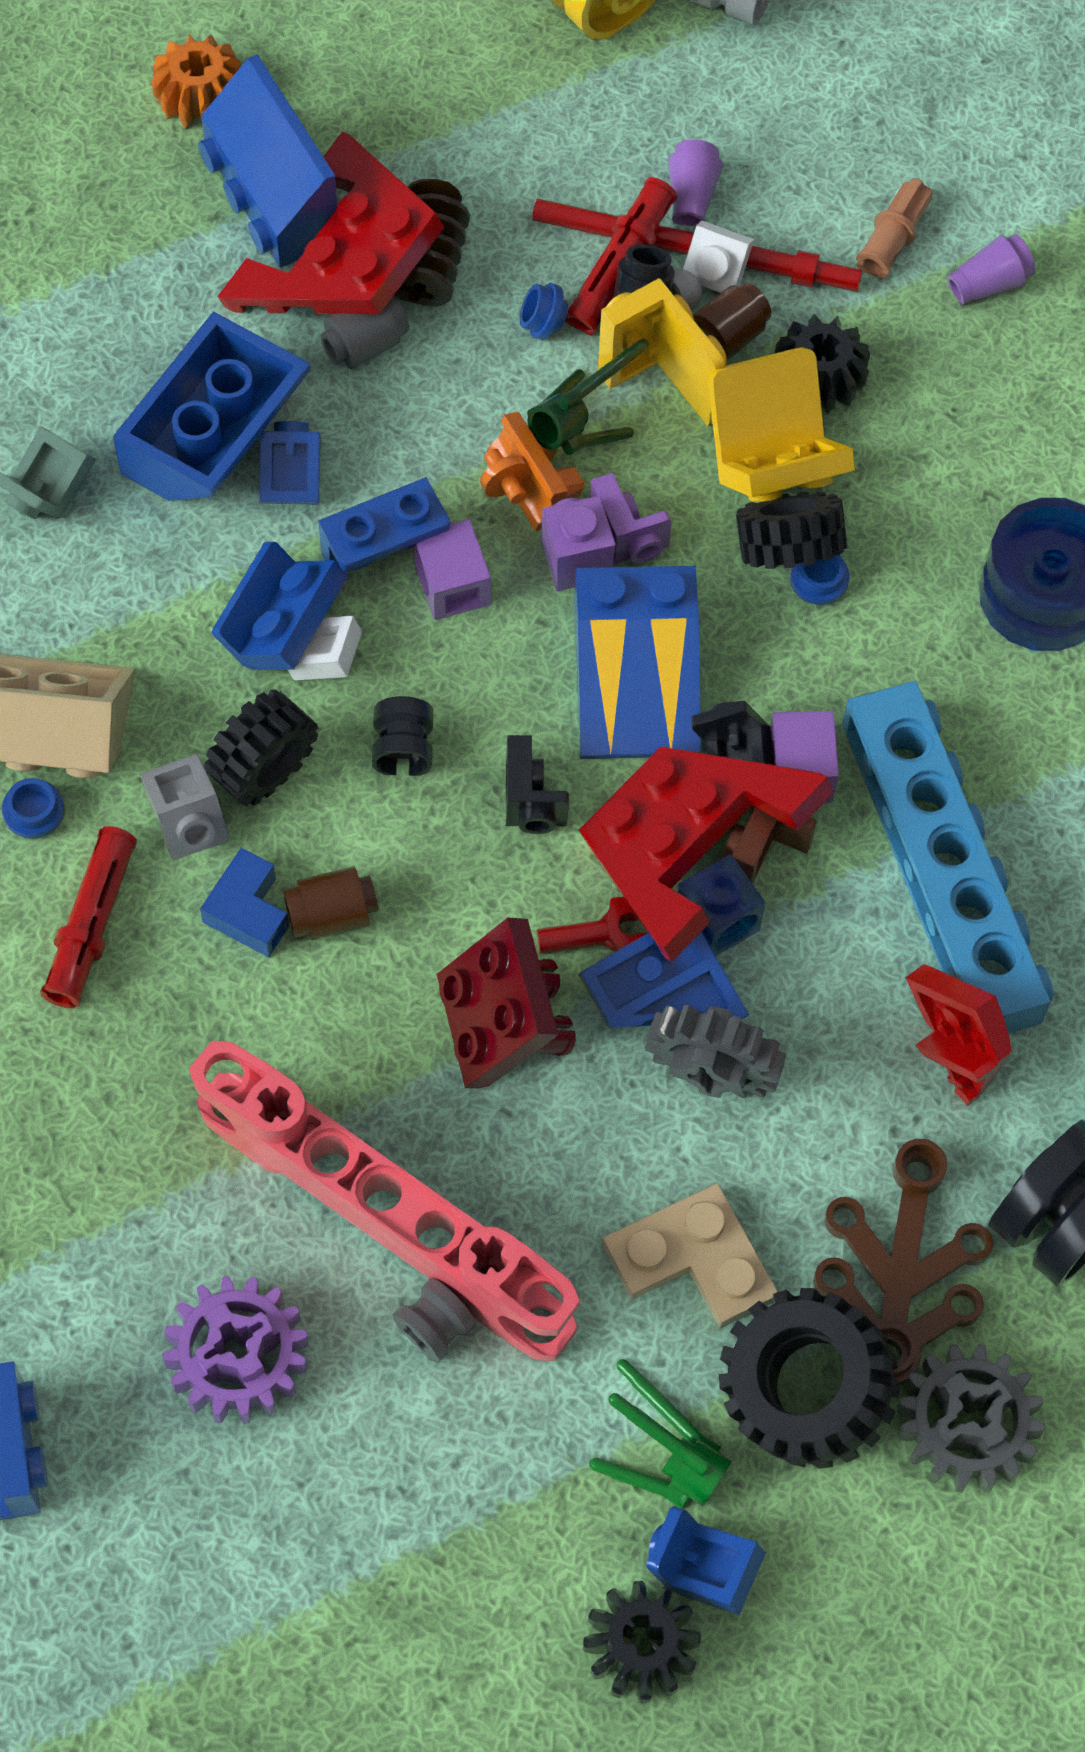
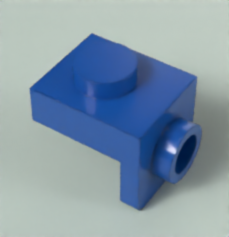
(703, 1561)

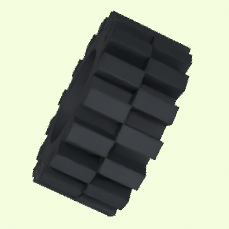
(792, 530)
(261, 747)

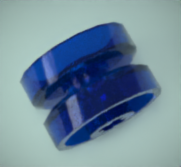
(1037, 575)

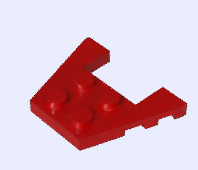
(356, 255)
(674, 815)

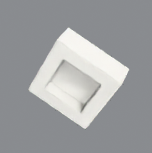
(717, 256)
(329, 650)

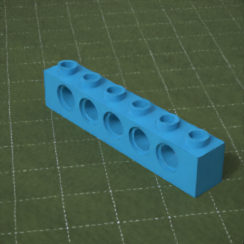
(904, 720)

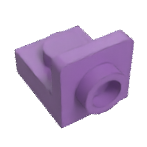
(634, 536)

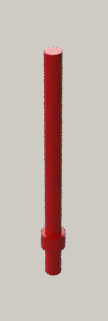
(803, 268)

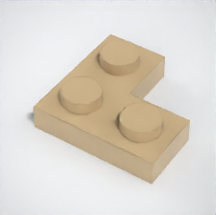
(695, 1238)

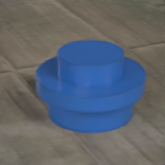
(543, 310)
(822, 581)
(33, 808)

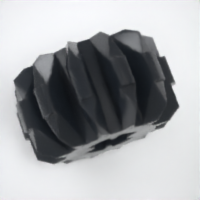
(839, 358)
(624, 1657)

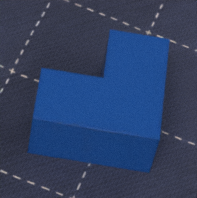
(238, 908)

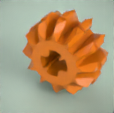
(192, 77)

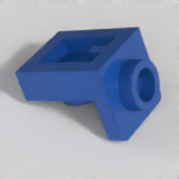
(290, 464)

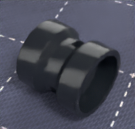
(403, 734)

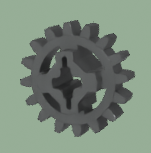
(715, 1051)
(984, 1440)

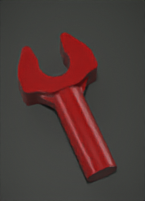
(594, 933)

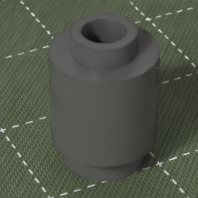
(363, 336)

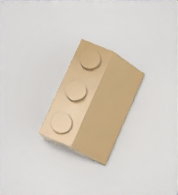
(62, 714)

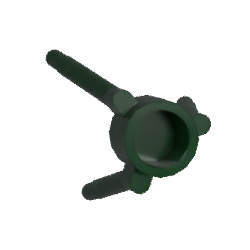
(563, 413)

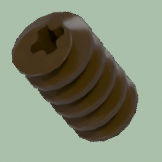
(436, 271)

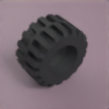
(766, 1346)

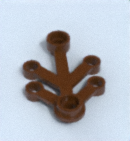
(900, 1274)

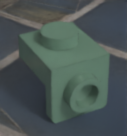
(47, 476)

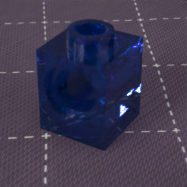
(728, 902)

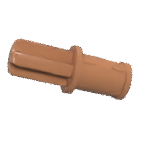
(894, 228)

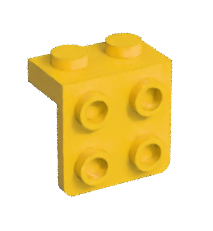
(673, 340)
(773, 426)

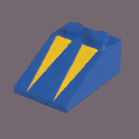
(637, 660)

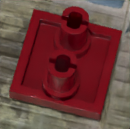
(502, 1004)

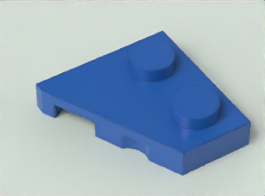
(642, 981)

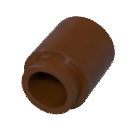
(735, 317)
(330, 903)

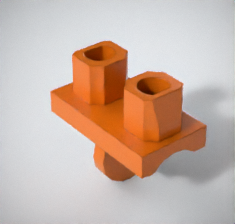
(524, 471)

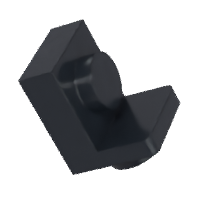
(526, 802)

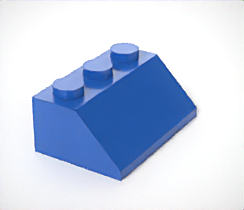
(268, 163)
(206, 410)

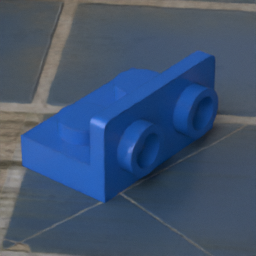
(382, 525)
(277, 608)

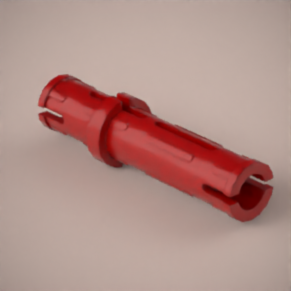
(629, 230)
(80, 940)

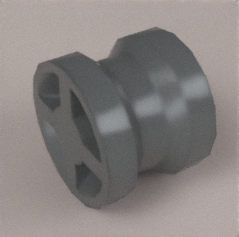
(434, 1320)

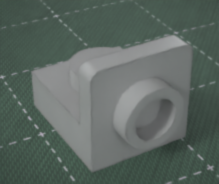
(185, 806)

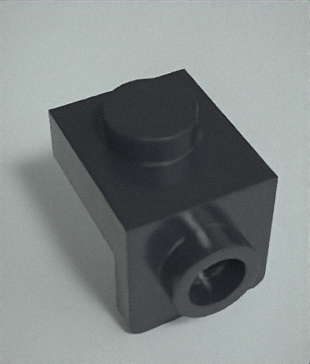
(734, 732)

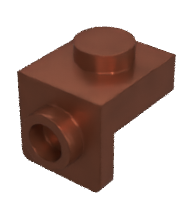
(751, 843)

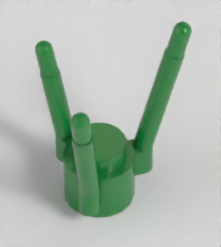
(694, 1460)

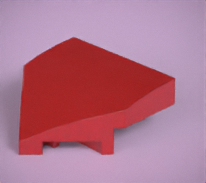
(967, 1029)

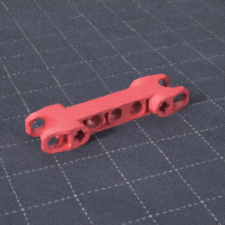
(481, 1265)

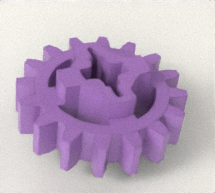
(214, 1364)

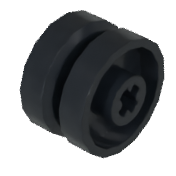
(1053, 1196)

